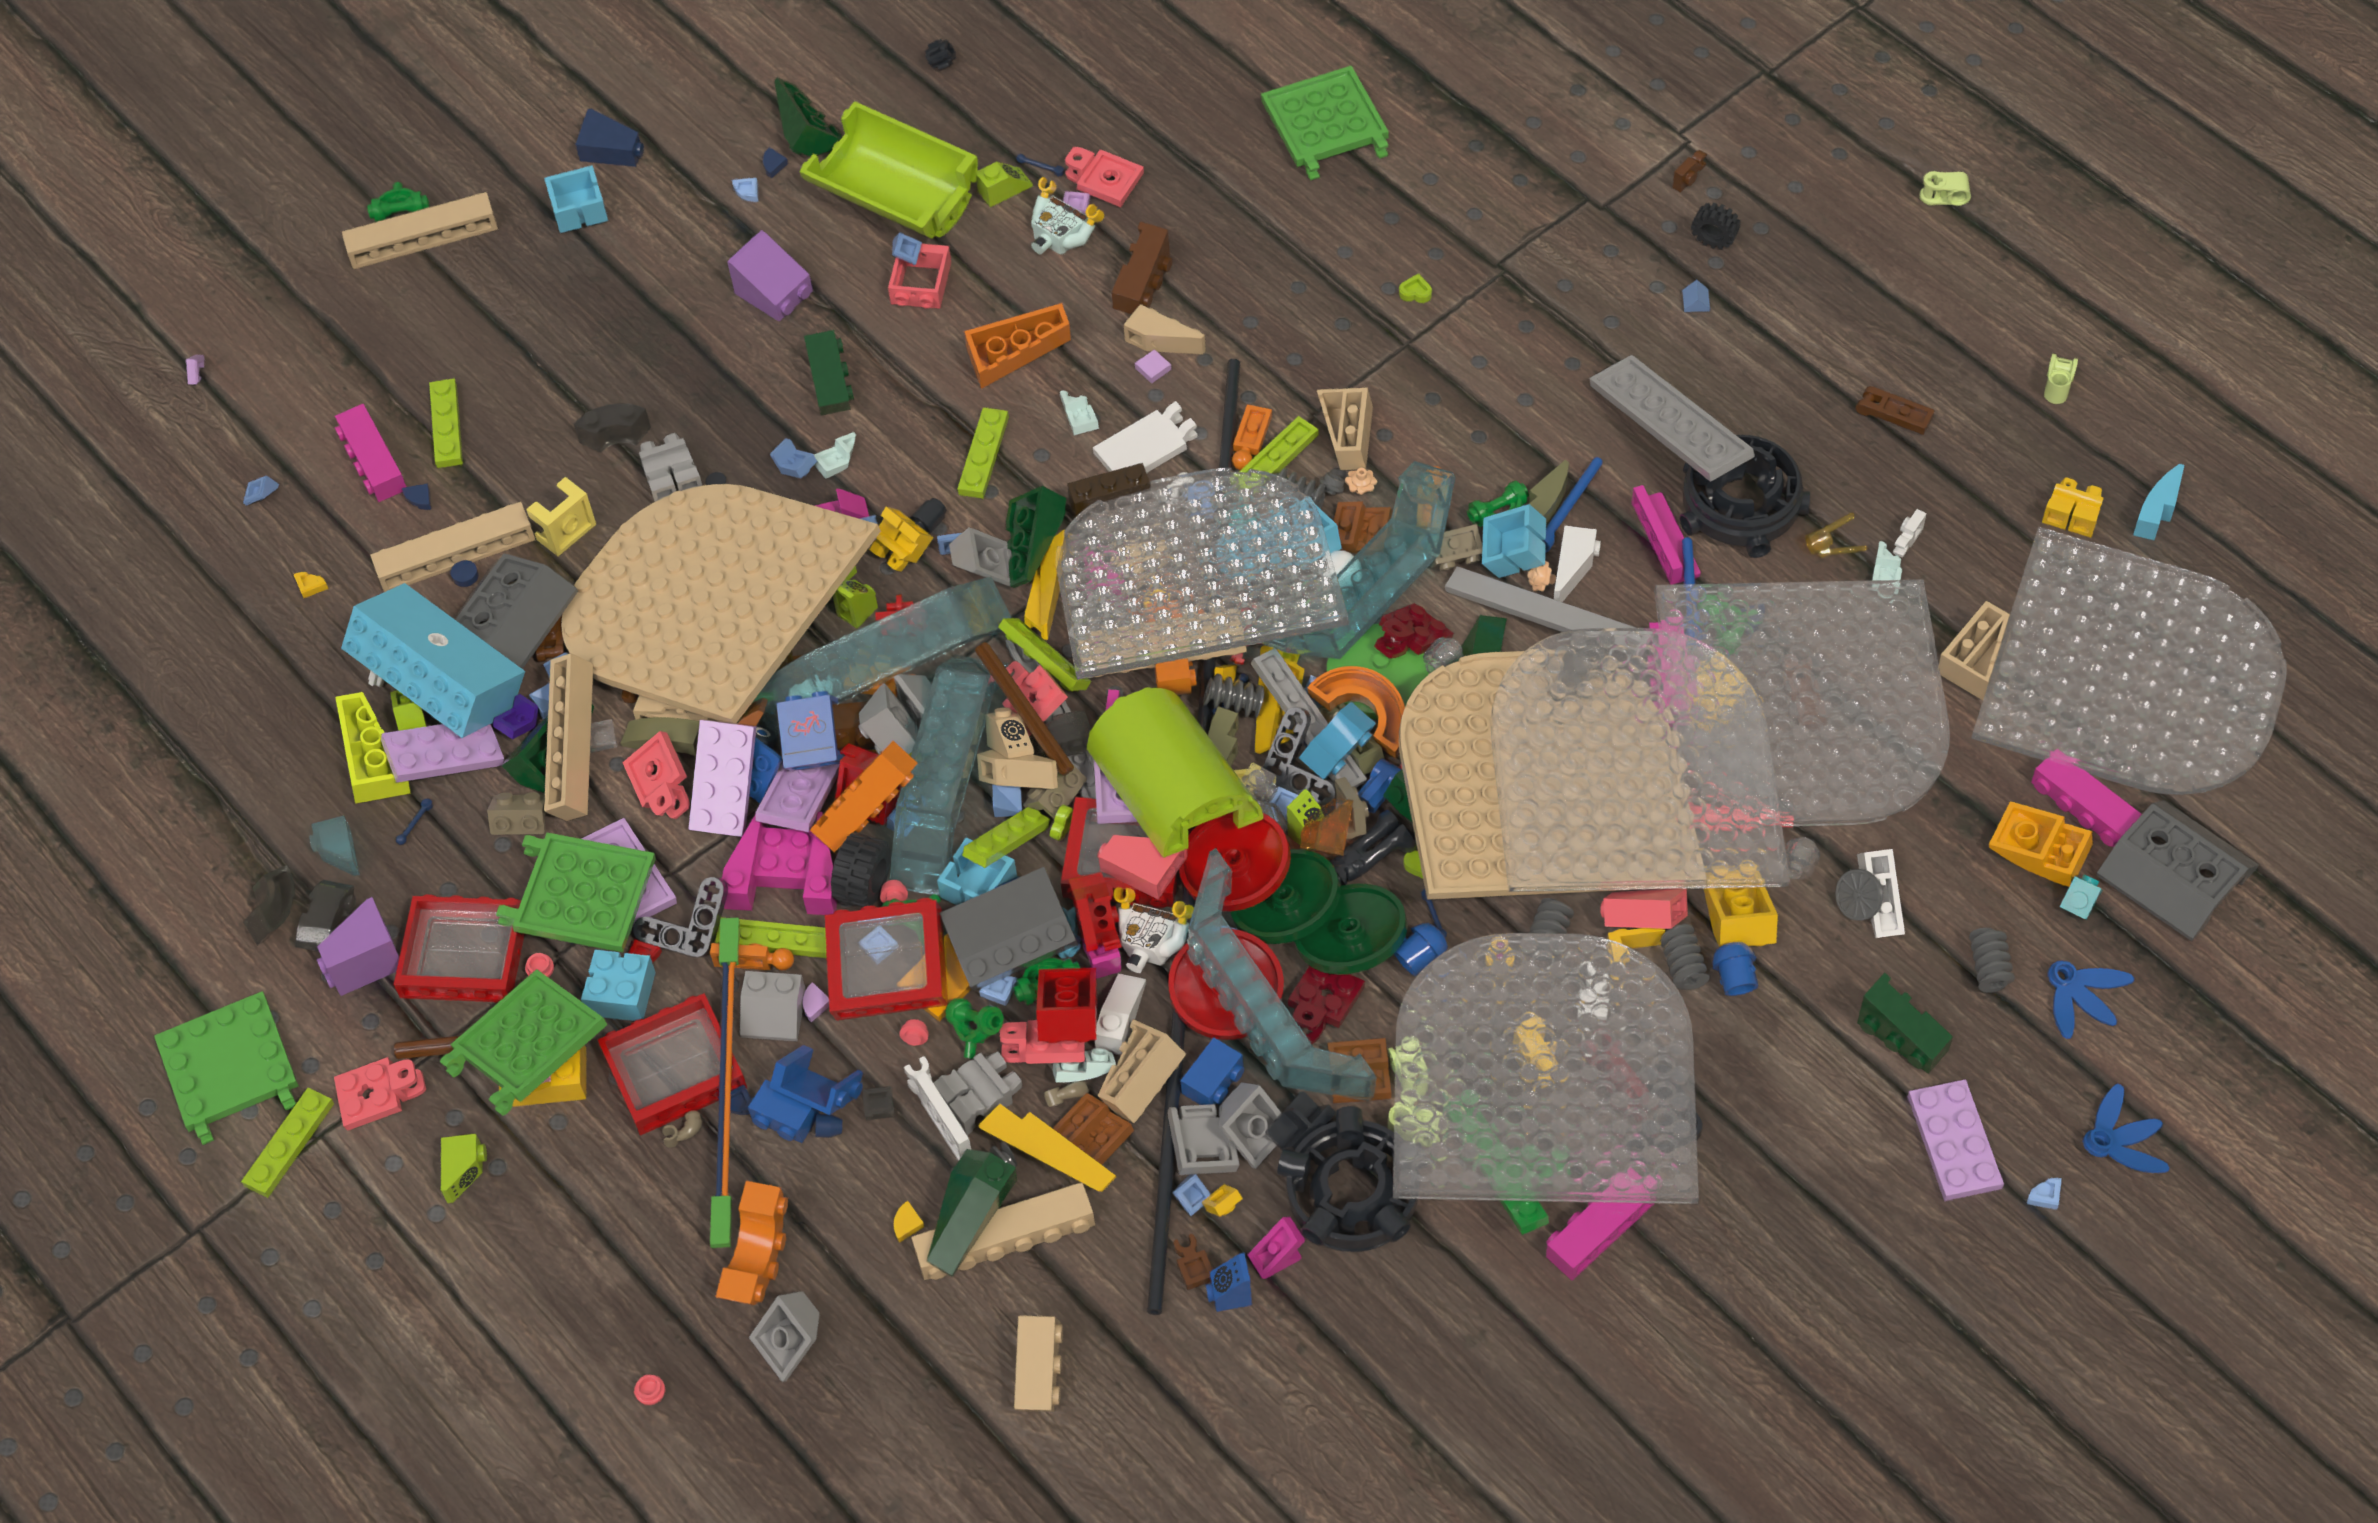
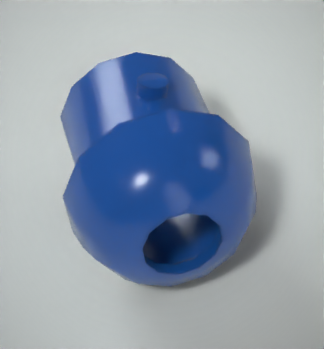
(1421, 948)
(1736, 968)

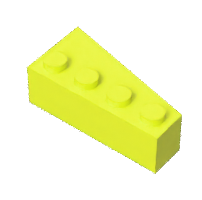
(365, 754)

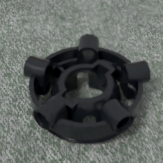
(1736, 519)
(1366, 1146)

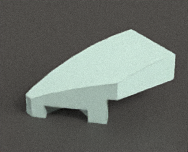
(1079, 413)
(836, 458)
(1886, 566)

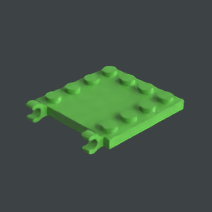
(1325, 118)
(580, 891)
(525, 1038)
(226, 1063)

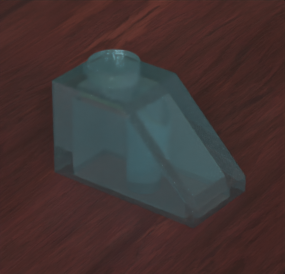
(335, 844)

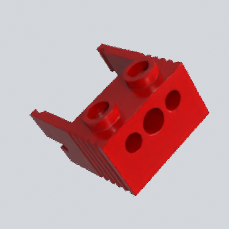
(851, 767)
(1094, 912)

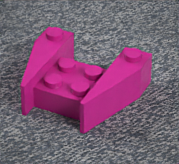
(780, 861)

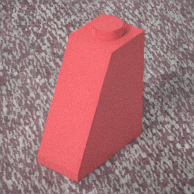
(1139, 863)
(1645, 908)

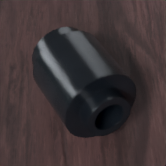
(929, 515)

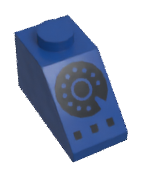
(1230, 1284)

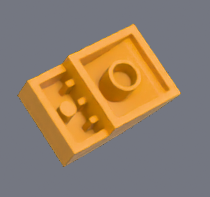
(2041, 843)

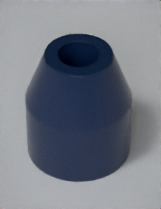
(828, 1126)

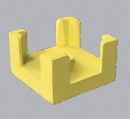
(565, 522)

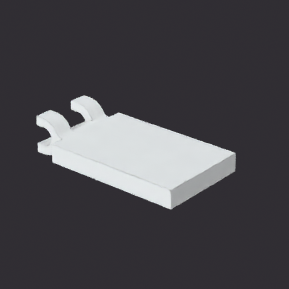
(1147, 441)
(922, 1085)

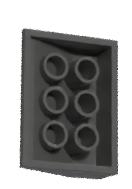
(1008, 929)

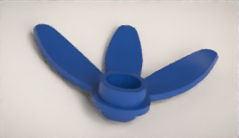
(2074, 989)
(2106, 1141)

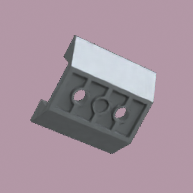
(517, 612)
(2167, 876)

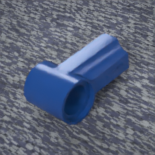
(1376, 786)

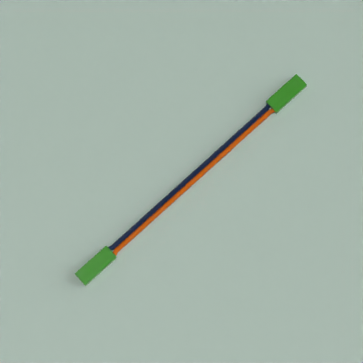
(722, 1205)

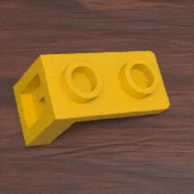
(1637, 937)

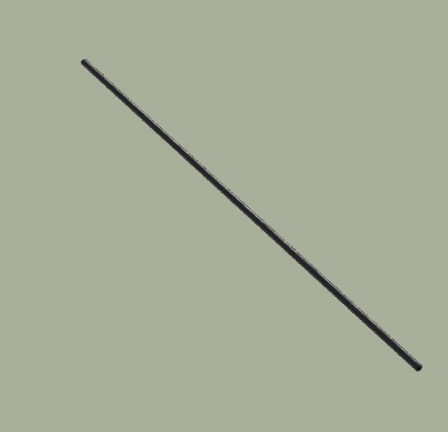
(1178, 1027)

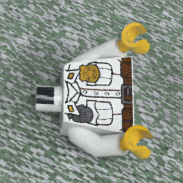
(1149, 932)

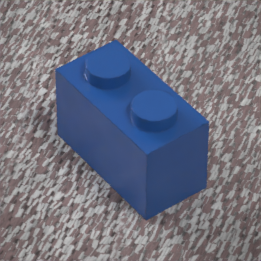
(1212, 1074)
(782, 1114)

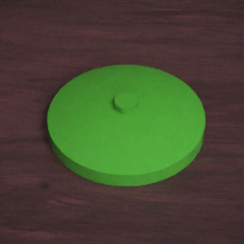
(1403, 672)

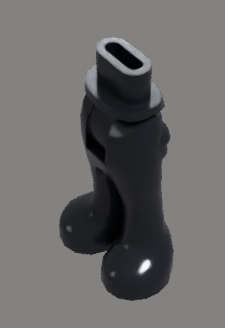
(1358, 861)

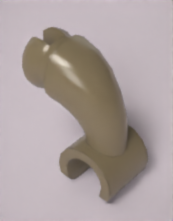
(1074, 1090)
(691, 1127)

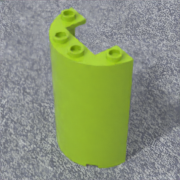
(896, 172)
(1167, 768)

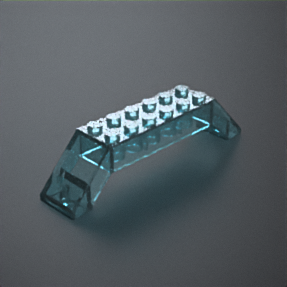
(1386, 562)
(889, 646)
(945, 758)
(1256, 1004)

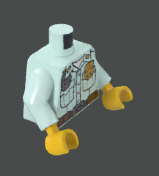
(1059, 224)

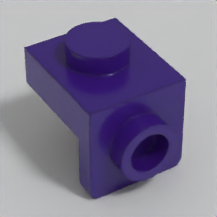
(518, 719)

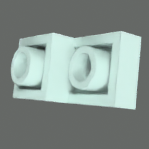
(1096, 1064)

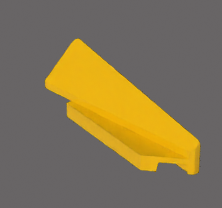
(1044, 591)
(1271, 713)
(1047, 1145)

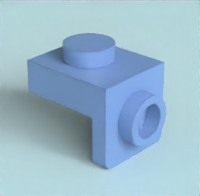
(792, 461)

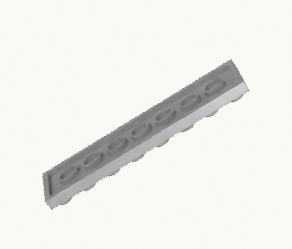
(1672, 418)

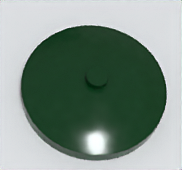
(1298, 905)
(1359, 934)

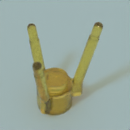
(1821, 539)

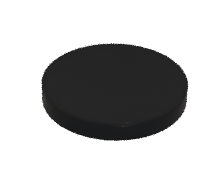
(716, 478)

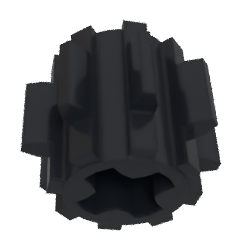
(940, 54)

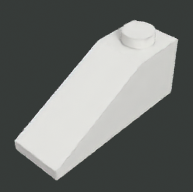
(1576, 559)
(1889, 917)
(1118, 1013)

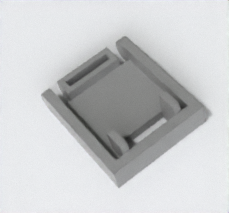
(1199, 1136)

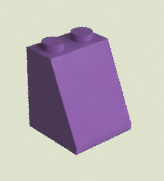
(768, 277)
(358, 950)

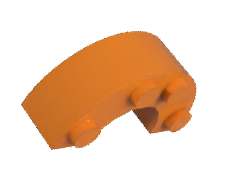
(1175, 676)
(1369, 688)
(758, 1245)

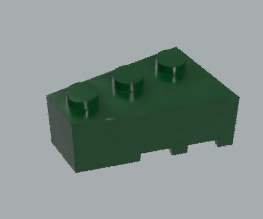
(828, 372)
(1902, 1026)

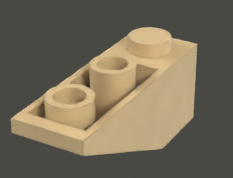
(1157, 332)
(1018, 771)

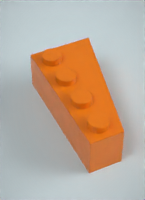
(1015, 342)
(865, 796)

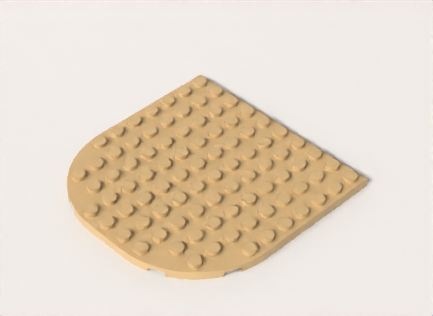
(709, 594)
(1453, 778)

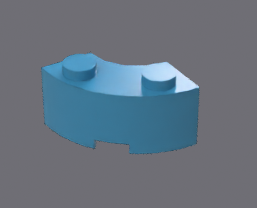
(1337, 741)

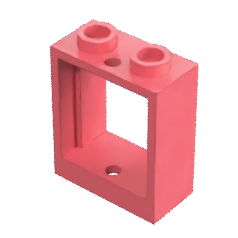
(936, 258)

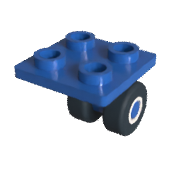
(765, 762)

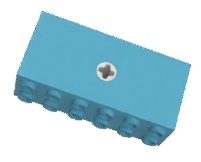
(431, 659)

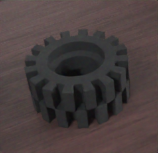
(1726, 224)

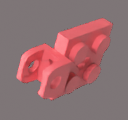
(1092, 174)
(1037, 685)
(661, 789)
(1031, 1051)
(389, 1088)

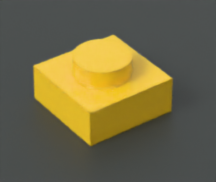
(1222, 1200)

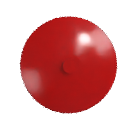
(1254, 853)
(1199, 1004)

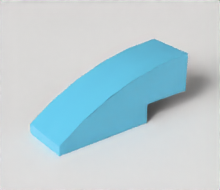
(2159, 504)

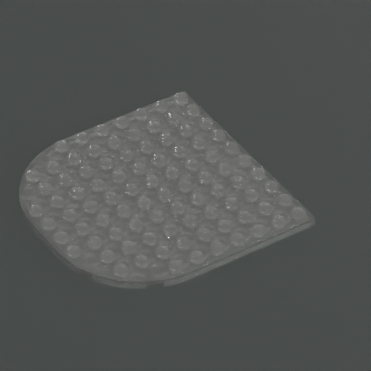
(1195, 570)
(2132, 670)
(1841, 685)
(1634, 767)
(1544, 1076)

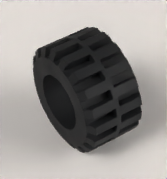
(860, 870)

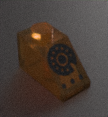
(1328, 828)

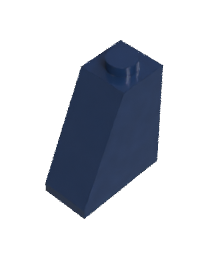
(608, 141)

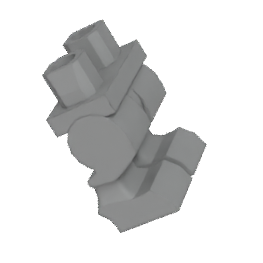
(668, 460)
(981, 1087)

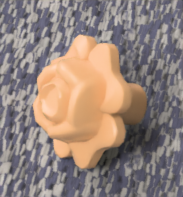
(1361, 481)
(1540, 577)

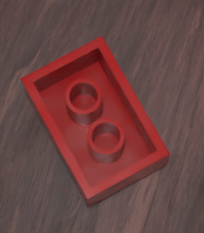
(1067, 1005)

